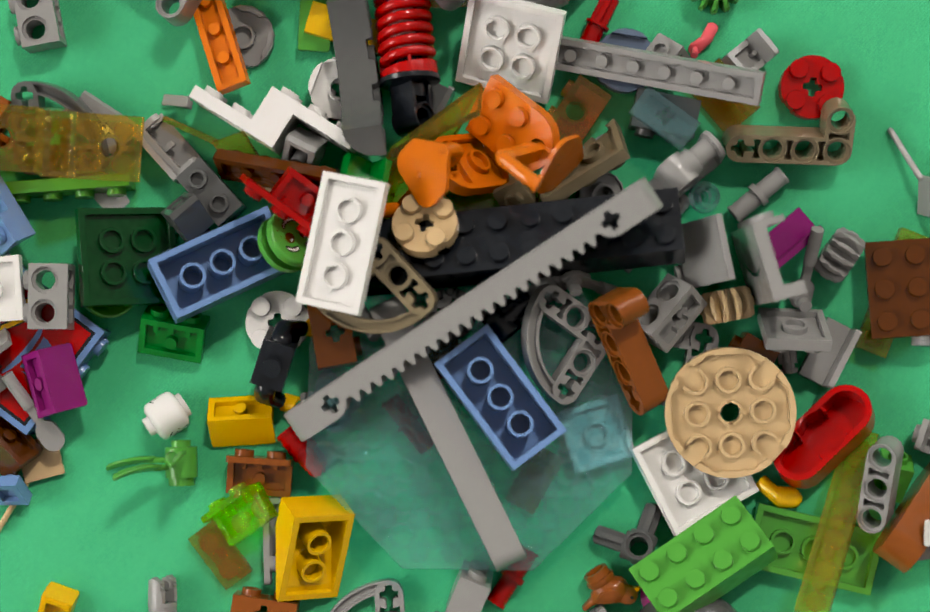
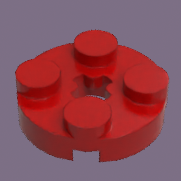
(800, 72)

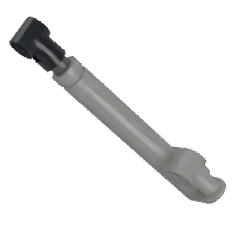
(678, 170)

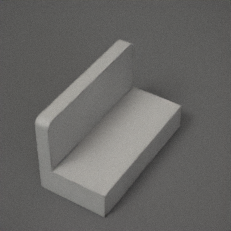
(827, 367)

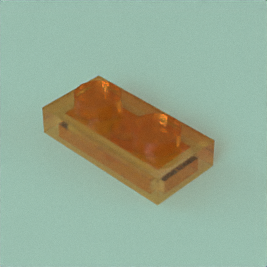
(224, 561)

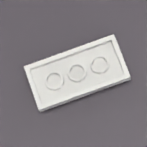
(342, 243)

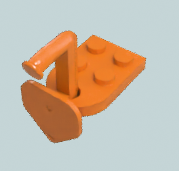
(524, 137)
(447, 164)

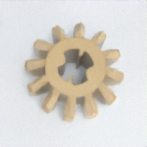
(728, 305)

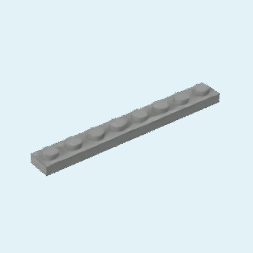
(661, 70)

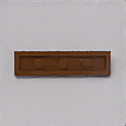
(262, 169)

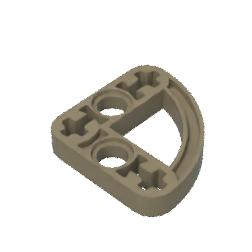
(382, 269)

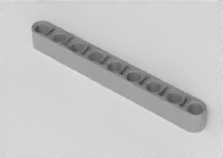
(455, 450)

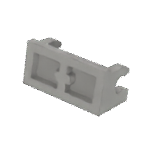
(167, 146)

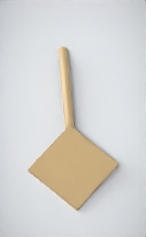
(44, 466)

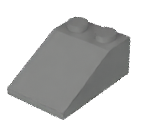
(706, 253)

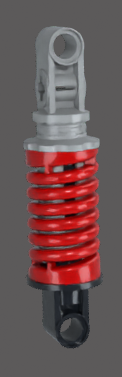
(407, 42)

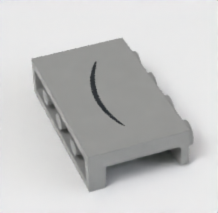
(759, 261)

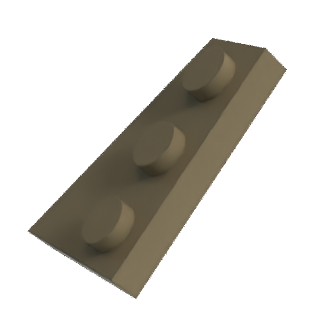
(599, 158)

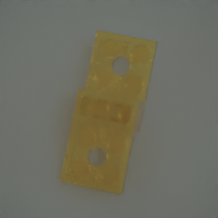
(69, 142)

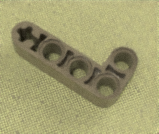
(790, 136)

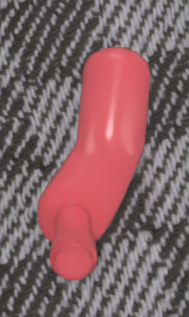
(704, 40)

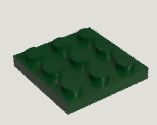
(116, 253)

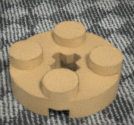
(425, 243)

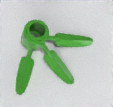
(179, 465)

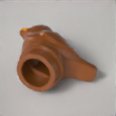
(608, 588)

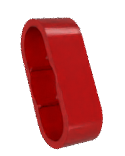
(826, 436)

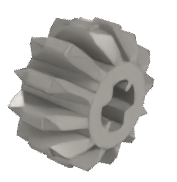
(839, 255)

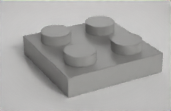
(794, 330)

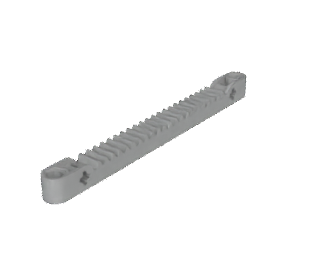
(315, 414)

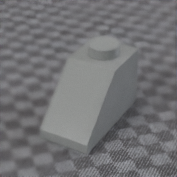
(304, 146)

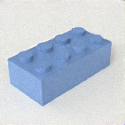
(212, 267)
(499, 397)

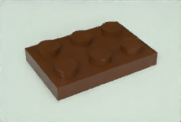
(898, 288)

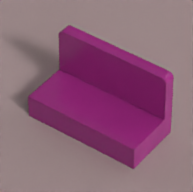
(790, 236)
(54, 380)

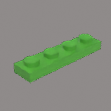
(55, 188)

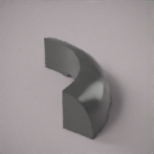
(357, 76)

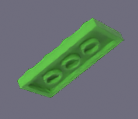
(793, 538)

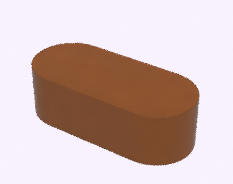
(903, 536)

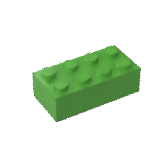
(705, 560)

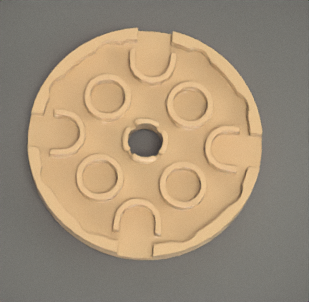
(735, 446)

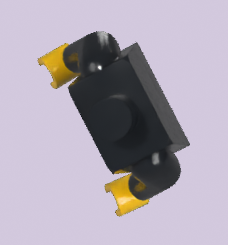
(275, 363)

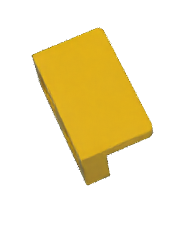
(240, 421)

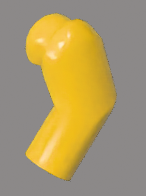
(779, 495)

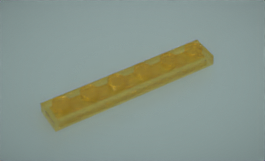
(834, 532)

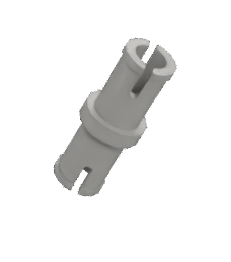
(758, 194)

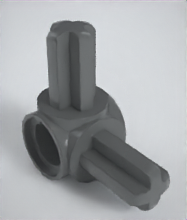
(643, 533)

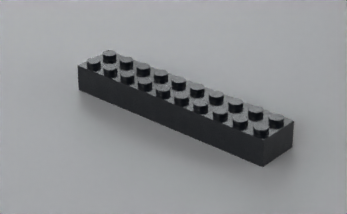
(500, 235)

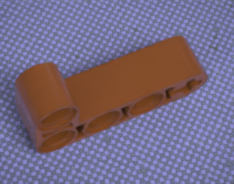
(627, 347)

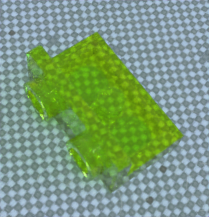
(242, 512)

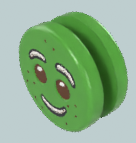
(282, 244)

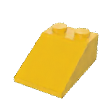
(311, 547)

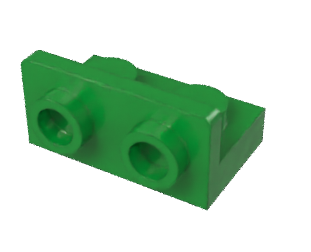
(166, 339)

